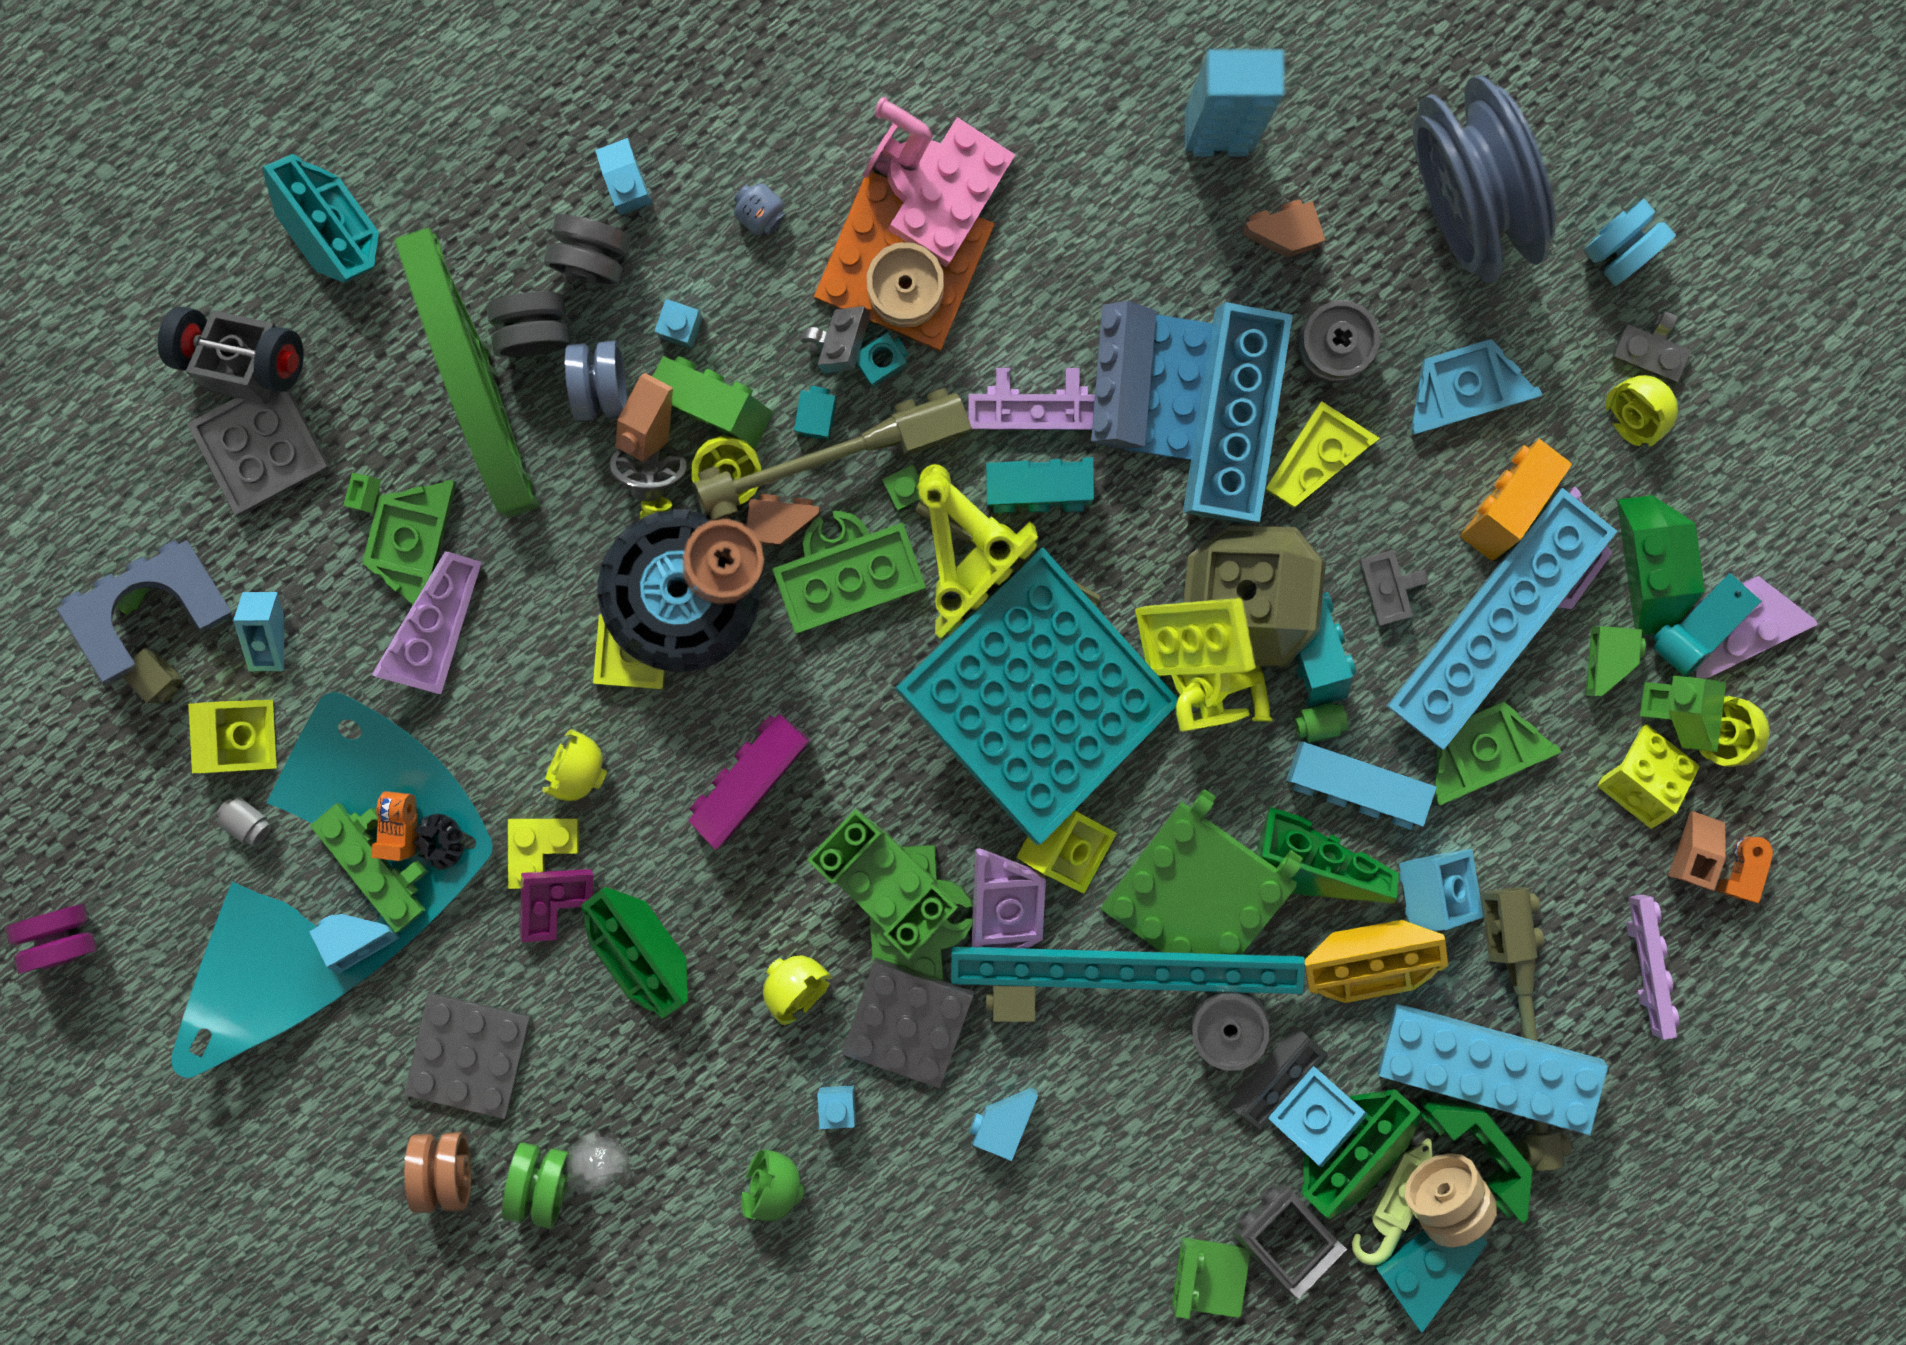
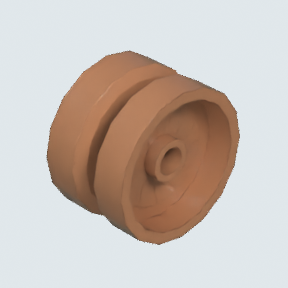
(728, 541)
(438, 1172)

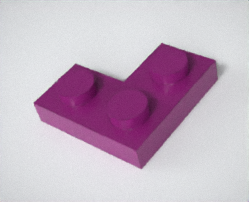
(545, 893)

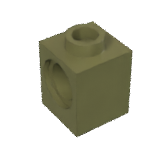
(153, 677)
(1011, 1003)

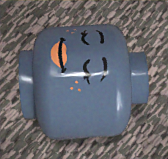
(759, 209)

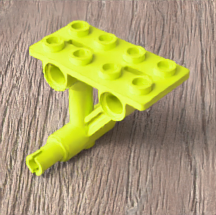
(983, 564)

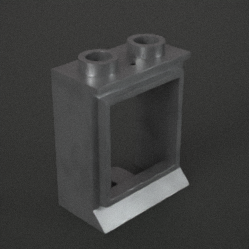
(1253, 1222)

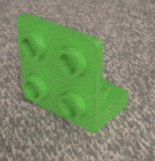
(1210, 1278)

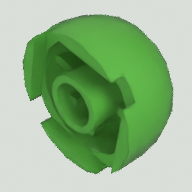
(773, 1187)

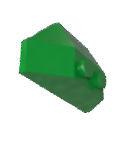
(1660, 562)
(637, 950)
(1363, 1155)

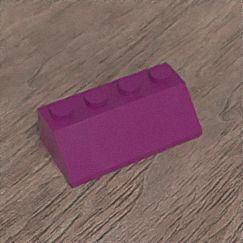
(749, 781)

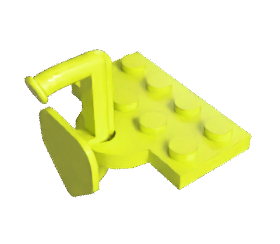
(1208, 657)

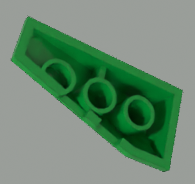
(1326, 865)

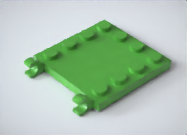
(1200, 887)

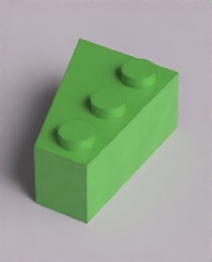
(714, 402)

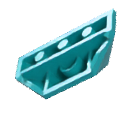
(322, 218)

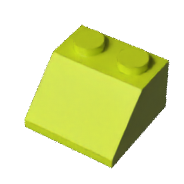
(232, 736)
(1070, 851)

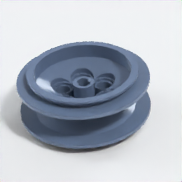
(1484, 179)

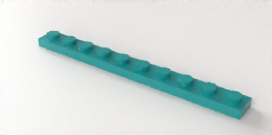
(1127, 970)

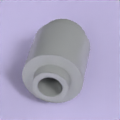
(243, 821)

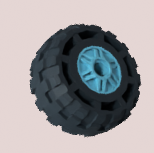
(643, 615)

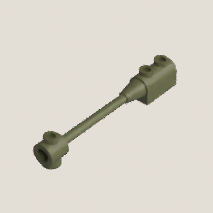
(910, 428)
(1515, 942)

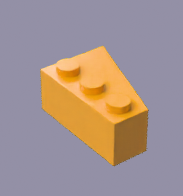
(1516, 500)

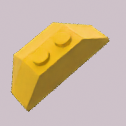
(1375, 961)

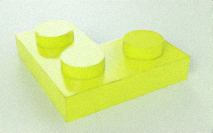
(533, 839)

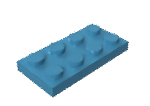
(1175, 386)

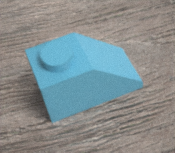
(623, 177)
(261, 630)
(349, 940)
(1003, 1123)

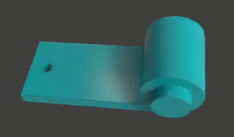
(1707, 626)

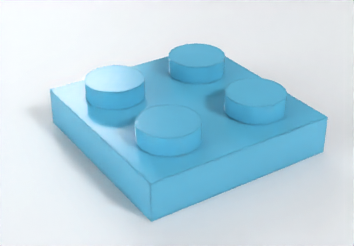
(1317, 1116)

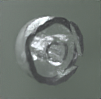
(596, 1164)

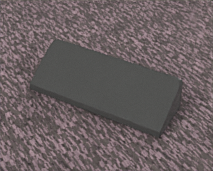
(1276, 1078)

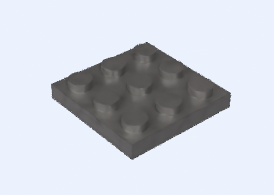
(258, 449)
(907, 1022)
(467, 1055)

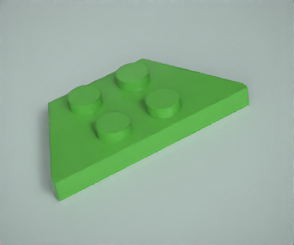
(409, 536)
(1486, 750)

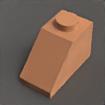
(645, 418)

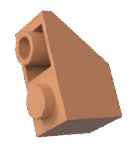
(1288, 231)
(778, 521)
(1700, 852)

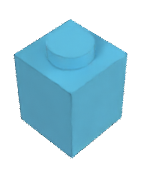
(678, 323)
(836, 1107)

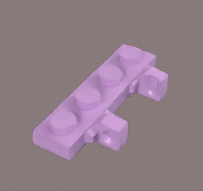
(1009, 410)
(1651, 953)

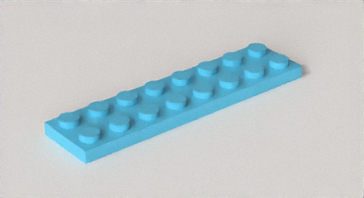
(1501, 618)

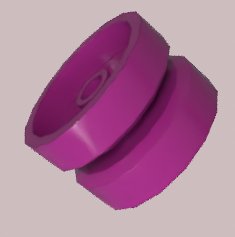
(51, 939)

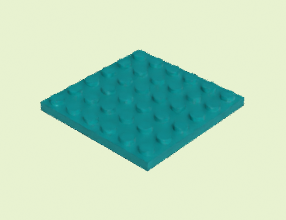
(1038, 696)

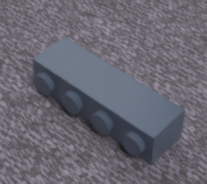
(1123, 375)

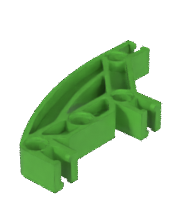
(466, 373)

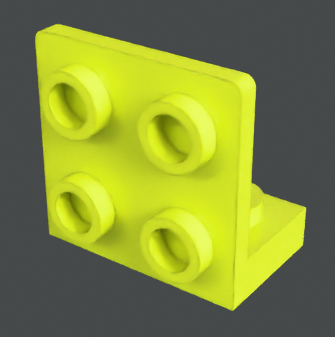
(1651, 778)

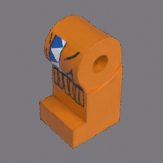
(396, 826)
(1749, 869)

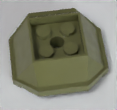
(1287, 579)

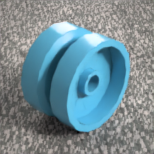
(1629, 242)

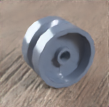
(595, 380)

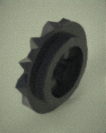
(449, 837)

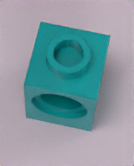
(877, 375)
(815, 413)

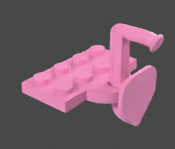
(938, 182)

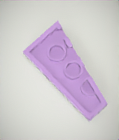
(431, 629)

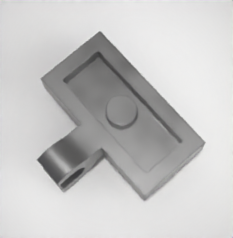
(842, 342)
(1651, 350)
(1388, 586)

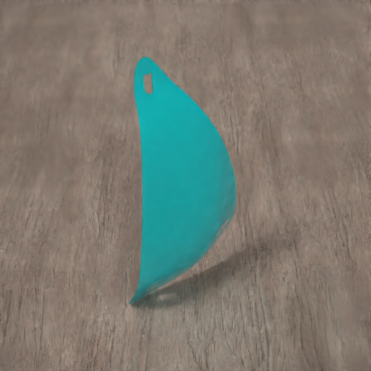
(261, 958)

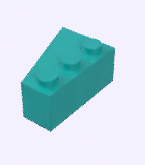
(1039, 485)
(1324, 663)
(1426, 1274)

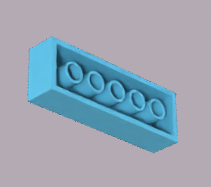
(1233, 101)
(1237, 413)
(1493, 1068)

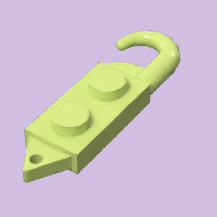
(1391, 1211)

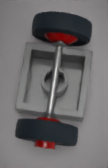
(231, 353)

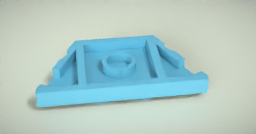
(1467, 385)

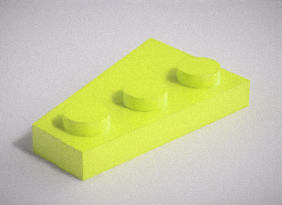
(1318, 453)

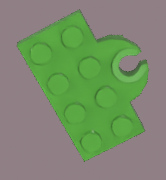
(847, 572)
(929, 956)

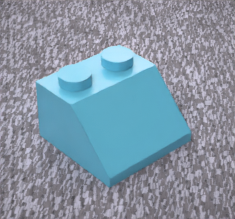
(1441, 890)

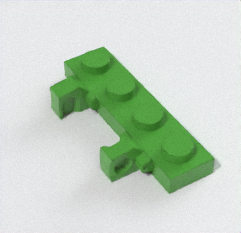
(385, 887)

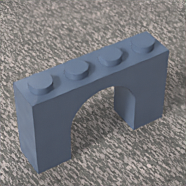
(174, 571)

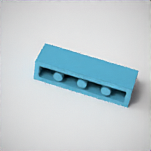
(1361, 784)

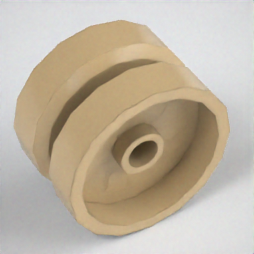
(896, 265)
(1450, 1200)

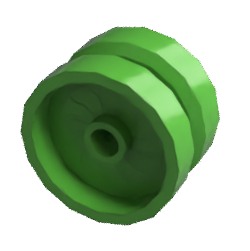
(535, 1186)

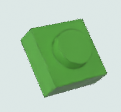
(902, 487)
(362, 492)
(1656, 701)

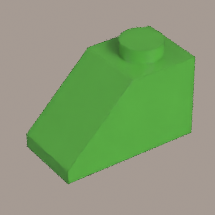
(1612, 657)
(1697, 711)

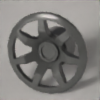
(649, 477)

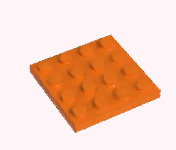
(866, 235)

